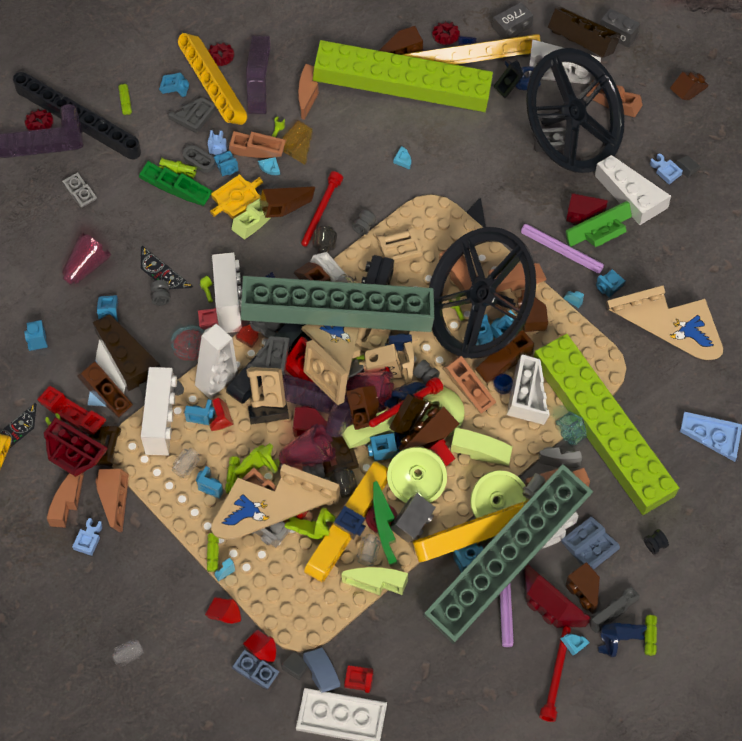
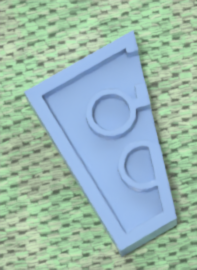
(714, 433)

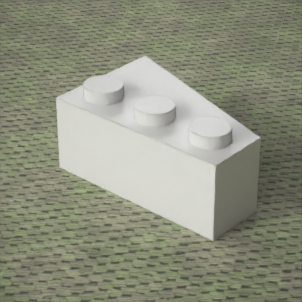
(527, 392)

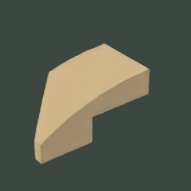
(408, 367)

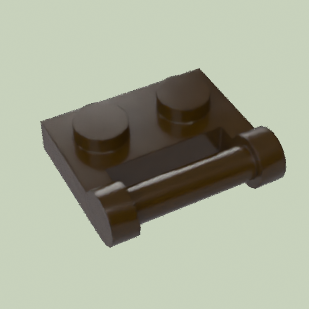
(410, 414)
(100, 436)
(344, 456)

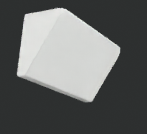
(328, 265)

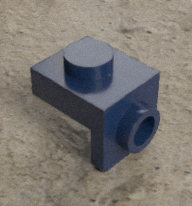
(399, 340)

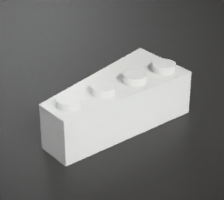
(574, 72)
(627, 185)
(227, 291)
(215, 362)
(158, 411)

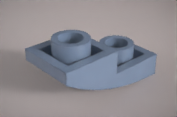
(255, 670)
(322, 670)

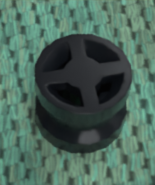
(656, 541)

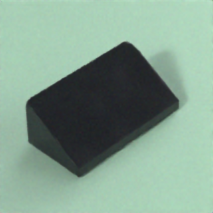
(509, 79)
(267, 414)

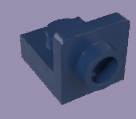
(350, 522)

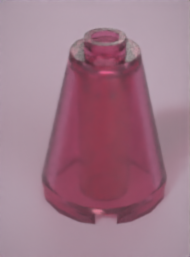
(84, 259)
(379, 379)
(308, 448)

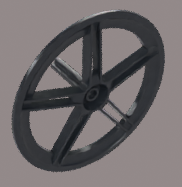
(575, 110)
(482, 291)

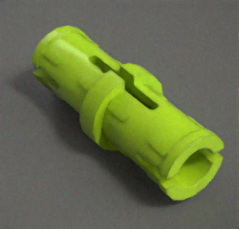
(178, 167)

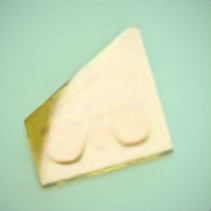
(298, 141)

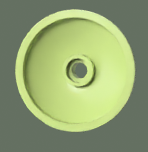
(450, 401)
(406, 483)
(496, 483)

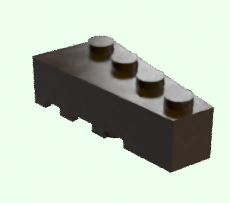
(584, 32)
(125, 352)

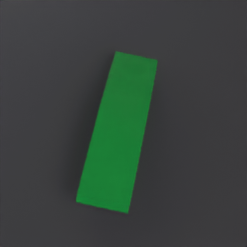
(175, 184)
(384, 516)

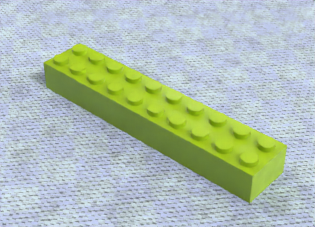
(402, 76)
(606, 425)

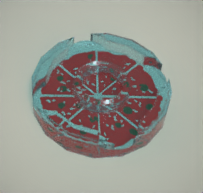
(186, 342)

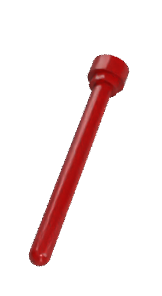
(334, 180)
(432, 387)
(548, 712)

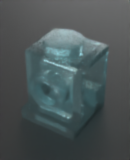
(572, 428)

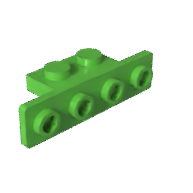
(601, 227)

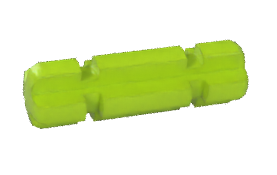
(125, 99)
(231, 476)
(212, 553)
(651, 635)

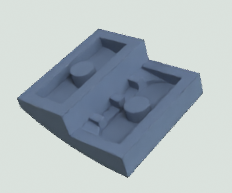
(590, 543)

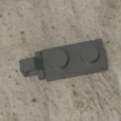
(614, 609)

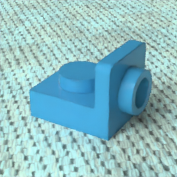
(174, 83)
(226, 163)
(610, 283)
(106, 306)
(200, 415)
(209, 486)

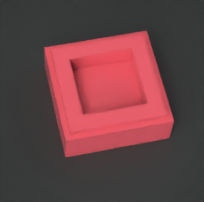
(207, 318)

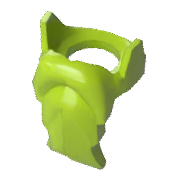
(256, 459)
(313, 529)

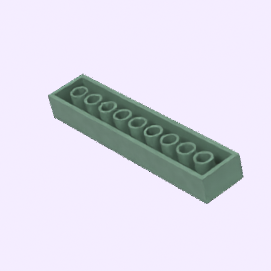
(337, 304)
(507, 554)

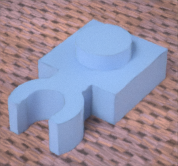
(216, 143)
(666, 170)
(88, 540)

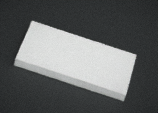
(341, 716)

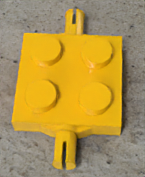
(235, 196)

